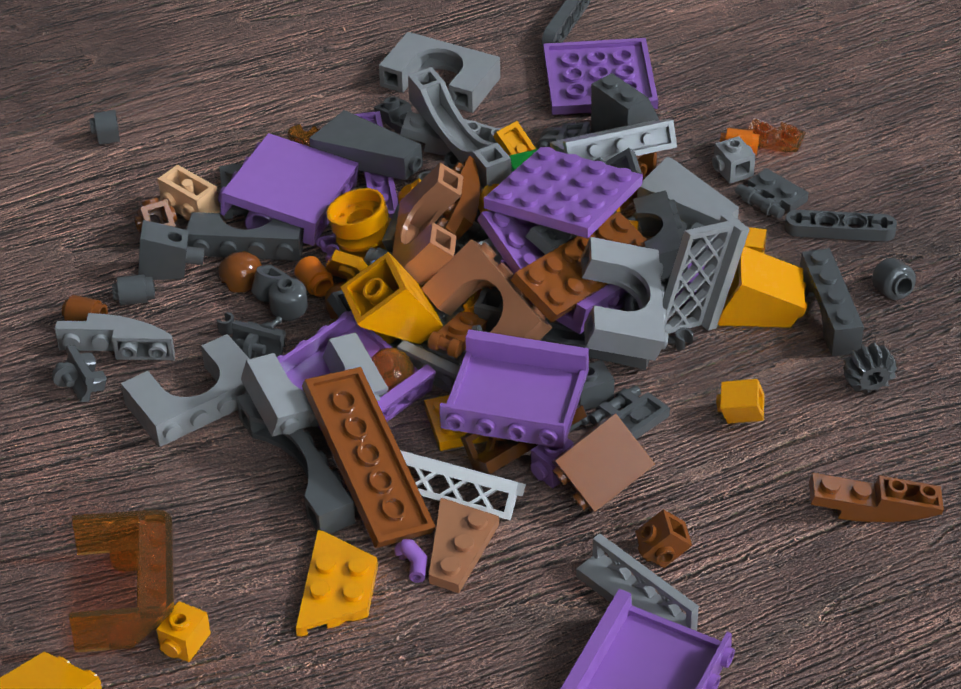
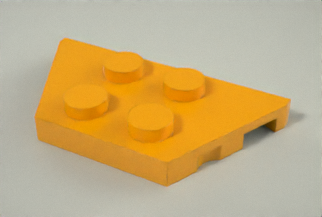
(336, 585)

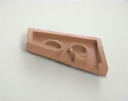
(459, 543)

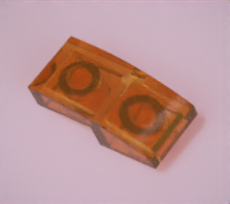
(784, 139)

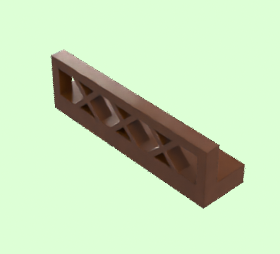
(504, 451)

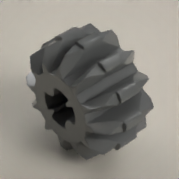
(869, 368)

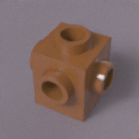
(154, 207)
(663, 538)

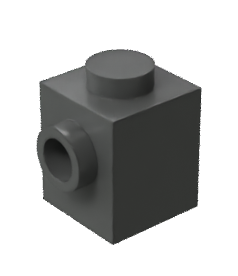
(597, 386)

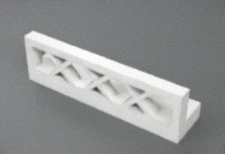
(466, 475)

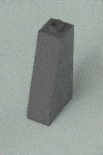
(370, 145)

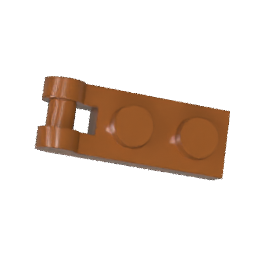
(453, 335)

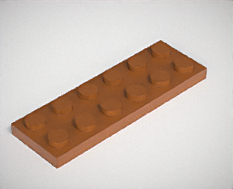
(556, 279)
(368, 457)

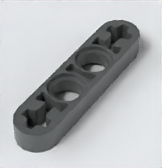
(564, 21)
(881, 226)

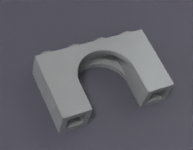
(475, 70)
(640, 273)
(285, 405)
(171, 416)

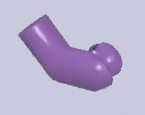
(410, 550)

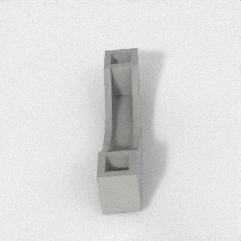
(433, 101)

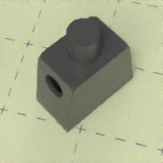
(166, 251)

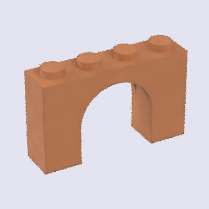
(418, 241)
(476, 269)

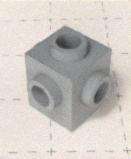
(734, 159)

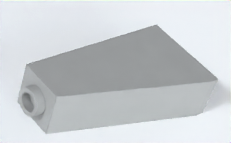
(693, 197)

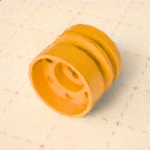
(359, 220)

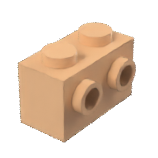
(188, 192)

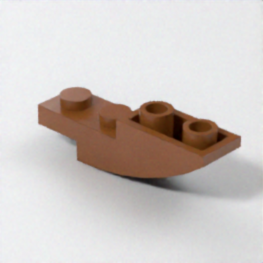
(462, 213)
(881, 501)

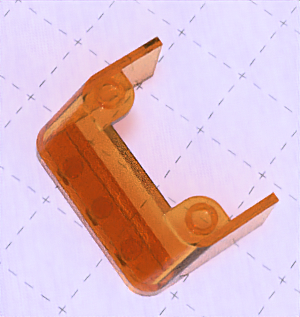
(135, 543)

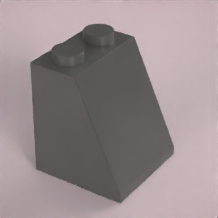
(618, 105)

